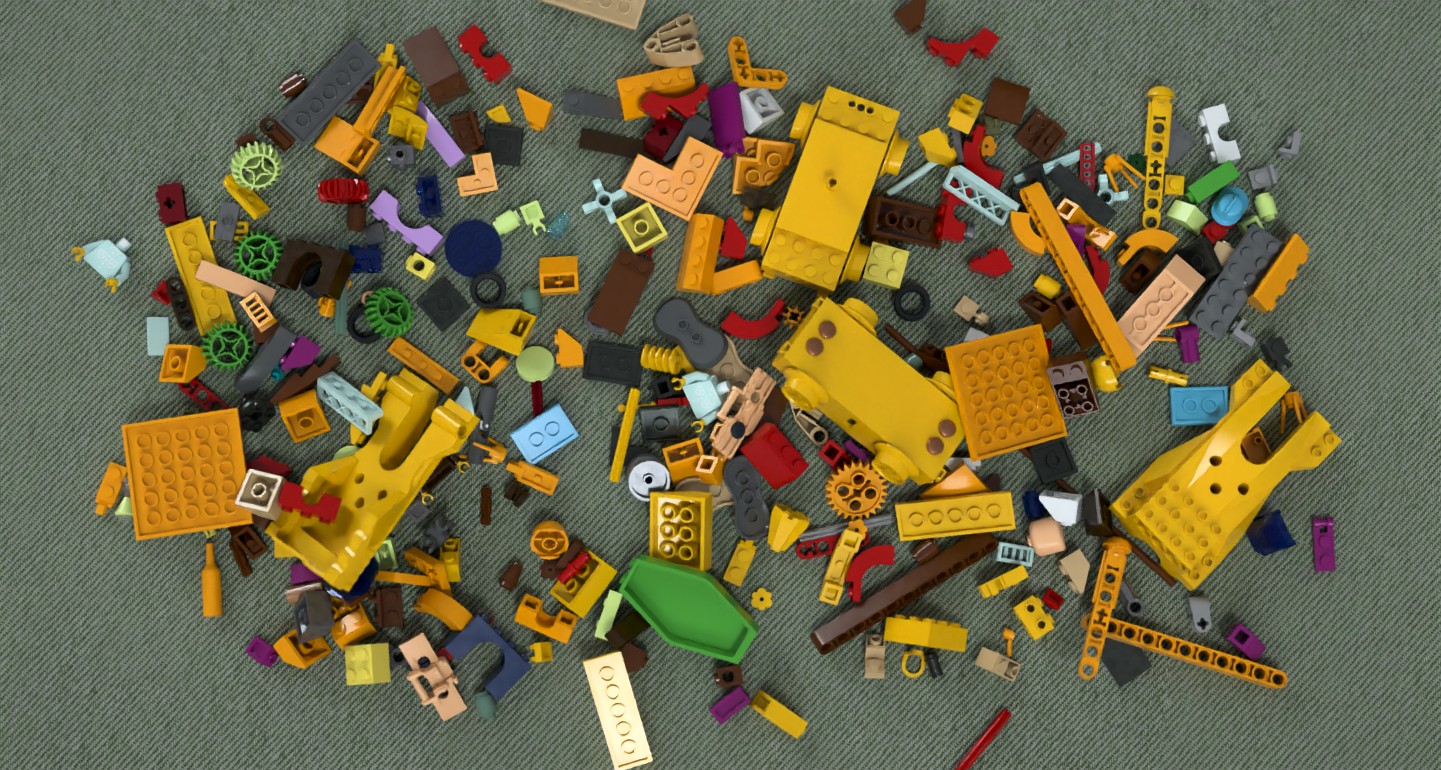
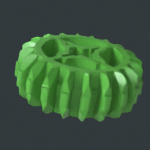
(246, 245)
(396, 322)
(237, 359)

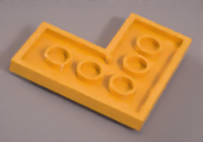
(678, 188)

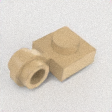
(967, 309)

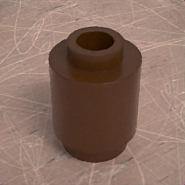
(293, 85)
(356, 218)
(926, 551)

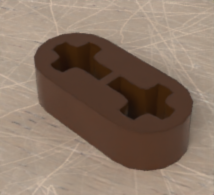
(569, 554)

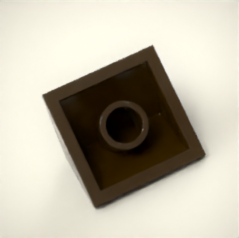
(1097, 514)

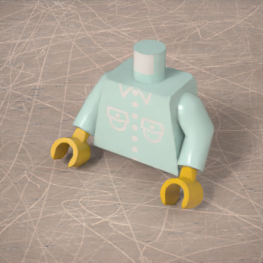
(107, 260)
(704, 395)

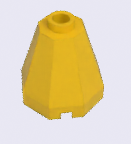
(785, 526)

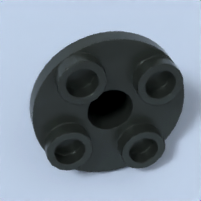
(255, 413)

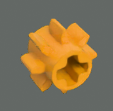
(795, 312)

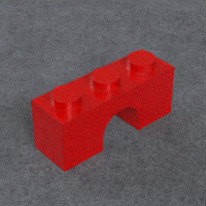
(494, 68)
(947, 227)
(292, 500)

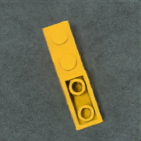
(371, 393)

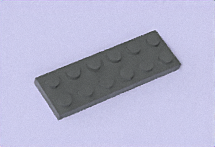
(329, 92)
(1237, 281)

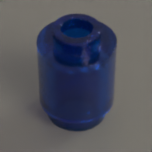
(1032, 504)

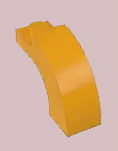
(1095, 233)
(1024, 235)
(1150, 238)
(444, 608)

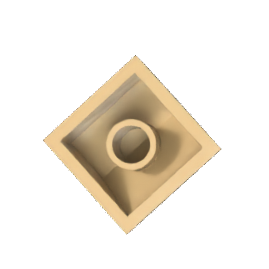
(261, 494)

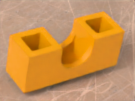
(711, 467)
(557, 627)

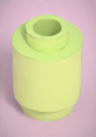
(1265, 207)
(506, 222)

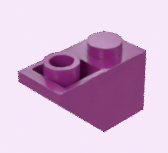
(300, 355)
(1245, 642)

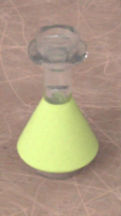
(124, 510)

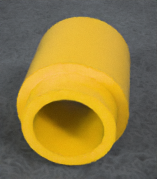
(1048, 286)

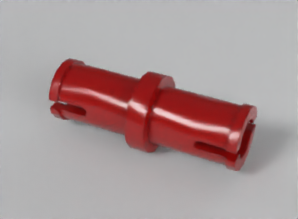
(574, 567)

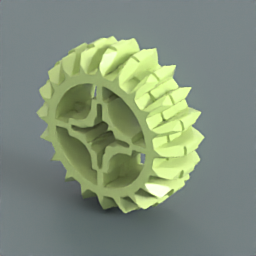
(252, 160)

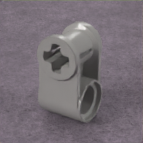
(1198, 611)

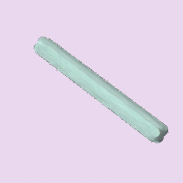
(1066, 160)

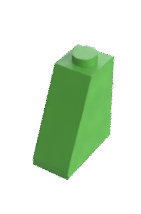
(1211, 183)

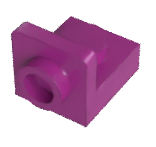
(262, 652)

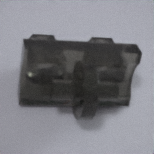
(757, 198)

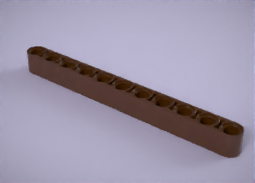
(903, 591)

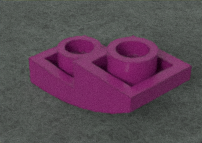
(302, 574)

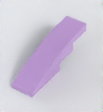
(439, 137)

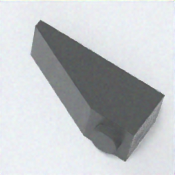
(591, 105)
(694, 127)

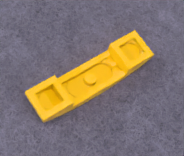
(839, 565)

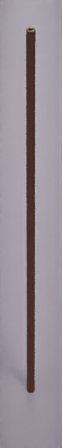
(1061, 483)

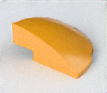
(760, 162)
(956, 483)

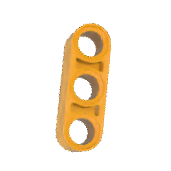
(736, 277)

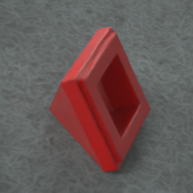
(1052, 599)

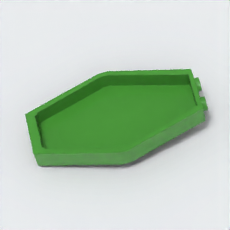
(689, 608)

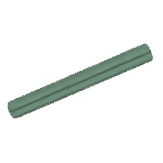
(341, 305)

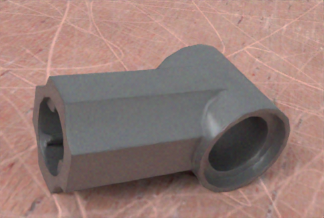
(1127, 596)

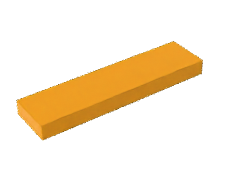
(423, 365)

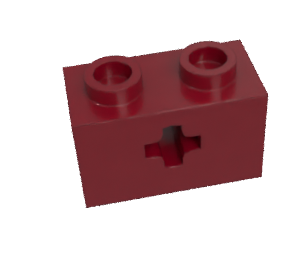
(657, 144)
(178, 213)

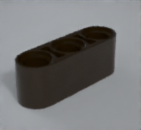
(180, 294)
(626, 630)

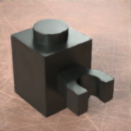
(1275, 351)
(664, 387)

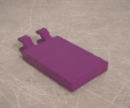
(727, 119)

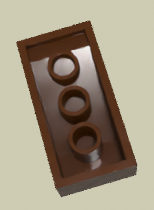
(436, 67)
(901, 222)
(621, 292)

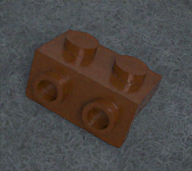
(466, 132)

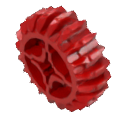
(343, 191)

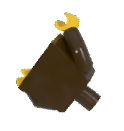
(442, 470)

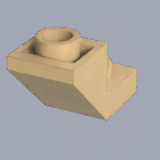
(874, 656)

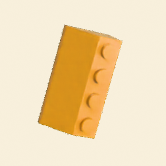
(668, 83)
(699, 254)
(1278, 274)

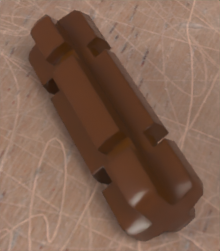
(486, 505)
(241, 559)

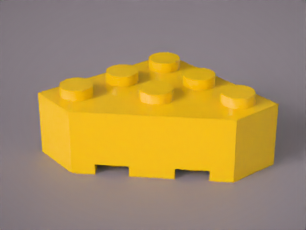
(926, 633)

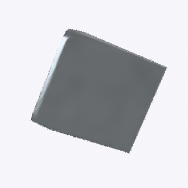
(375, 234)

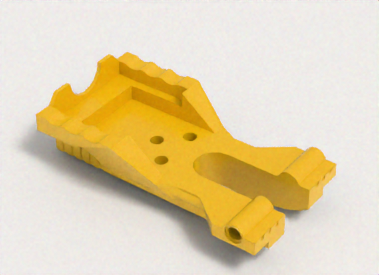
(372, 483)
(1173, 500)

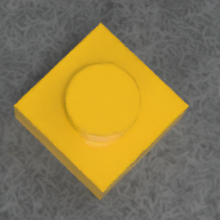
(1173, 185)

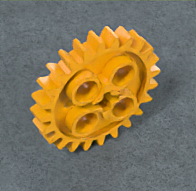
(844, 477)

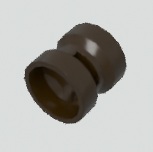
(519, 499)

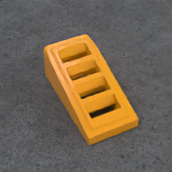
(264, 324)

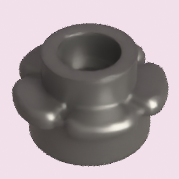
(969, 232)

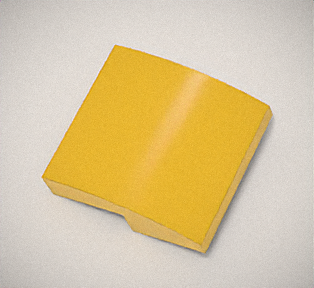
(408, 126)

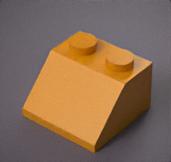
(304, 416)

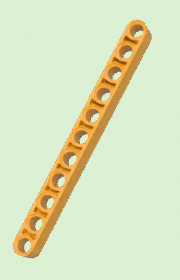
(1078, 277)
(1192, 652)

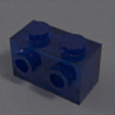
(431, 198)

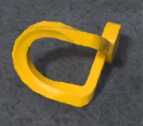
(904, 658)

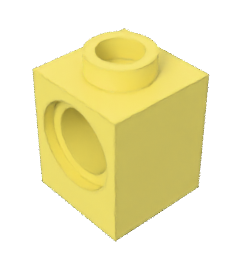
(424, 274)

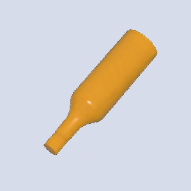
(211, 585)

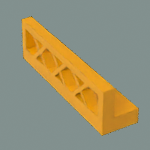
(379, 101)

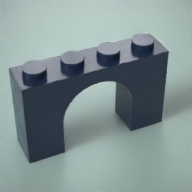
(512, 665)

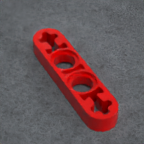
(211, 397)
(831, 540)

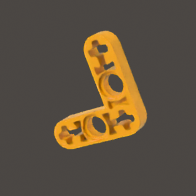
(748, 78)
(431, 567)
(403, 578)

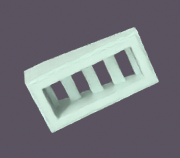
(996, 555)

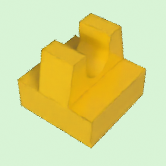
(543, 652)

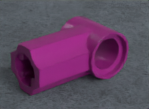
(1187, 338)

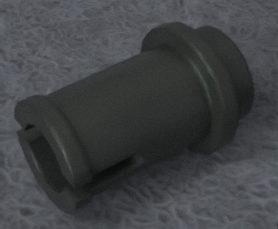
(933, 663)

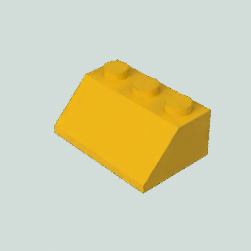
(586, 587)

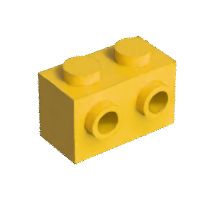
(1033, 617)

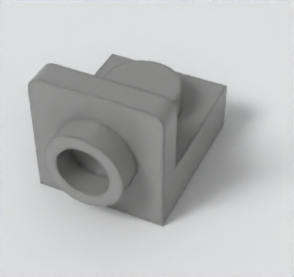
(1292, 144)
(1263, 177)
(1242, 337)

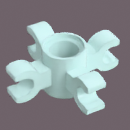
(1103, 189)
(592, 206)

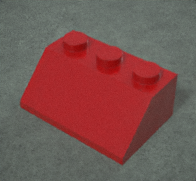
(773, 456)

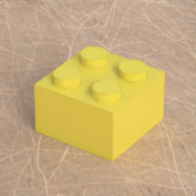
(641, 228)
(885, 266)
(367, 664)

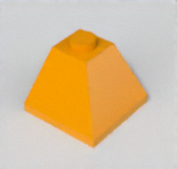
(536, 110)
(181, 363)
(301, 654)

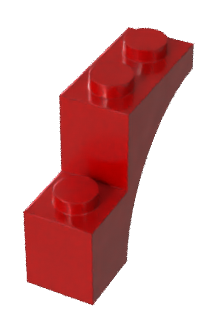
(954, 53)
(656, 106)

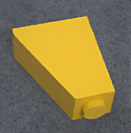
(778, 714)

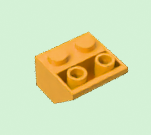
(559, 275)
(683, 459)

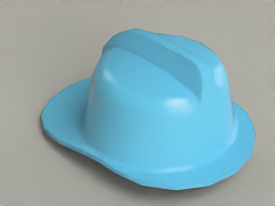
(1229, 206)

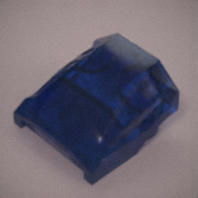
(1269, 533)

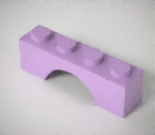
(425, 238)

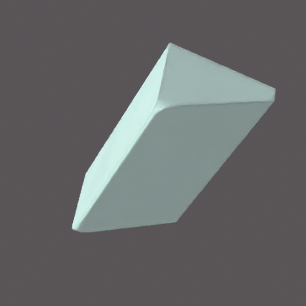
(157, 335)

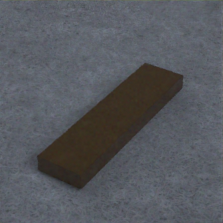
(612, 144)

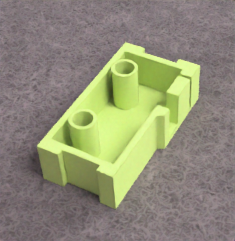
(609, 614)

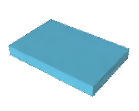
(1198, 405)
(544, 434)

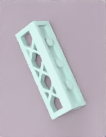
(980, 187)
(348, 399)

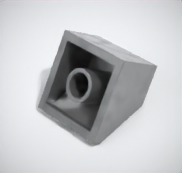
(313, 616)

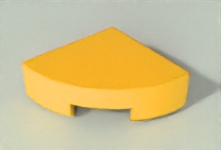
(499, 114)

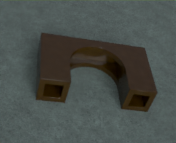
(300, 254)

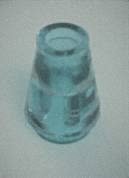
(556, 228)

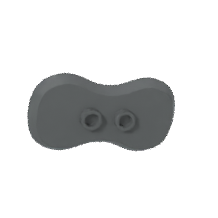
(700, 343)
(751, 511)

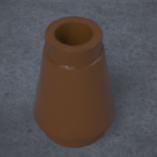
(511, 576)

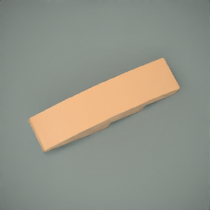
(234, 282)

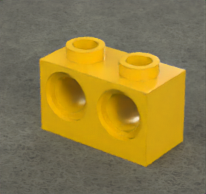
(964, 113)

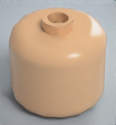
(1046, 536)

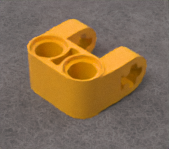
(495, 370)

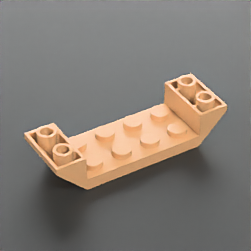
(1159, 304)

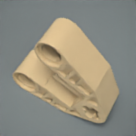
(674, 45)
(807, 425)

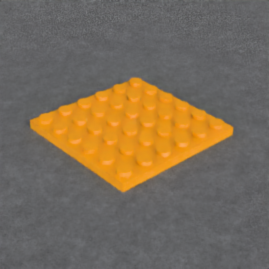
(1005, 392)
(186, 473)

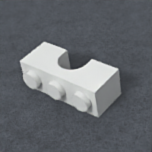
(1220, 150)

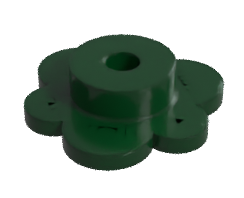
(1140, 162)

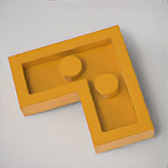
(483, 179)

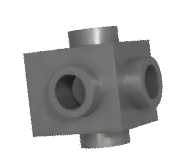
(404, 162)

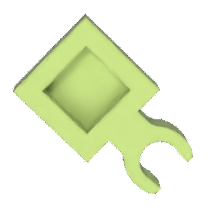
(533, 214)

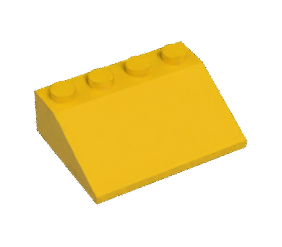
(682, 528)

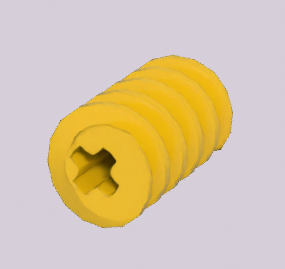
(661, 359)

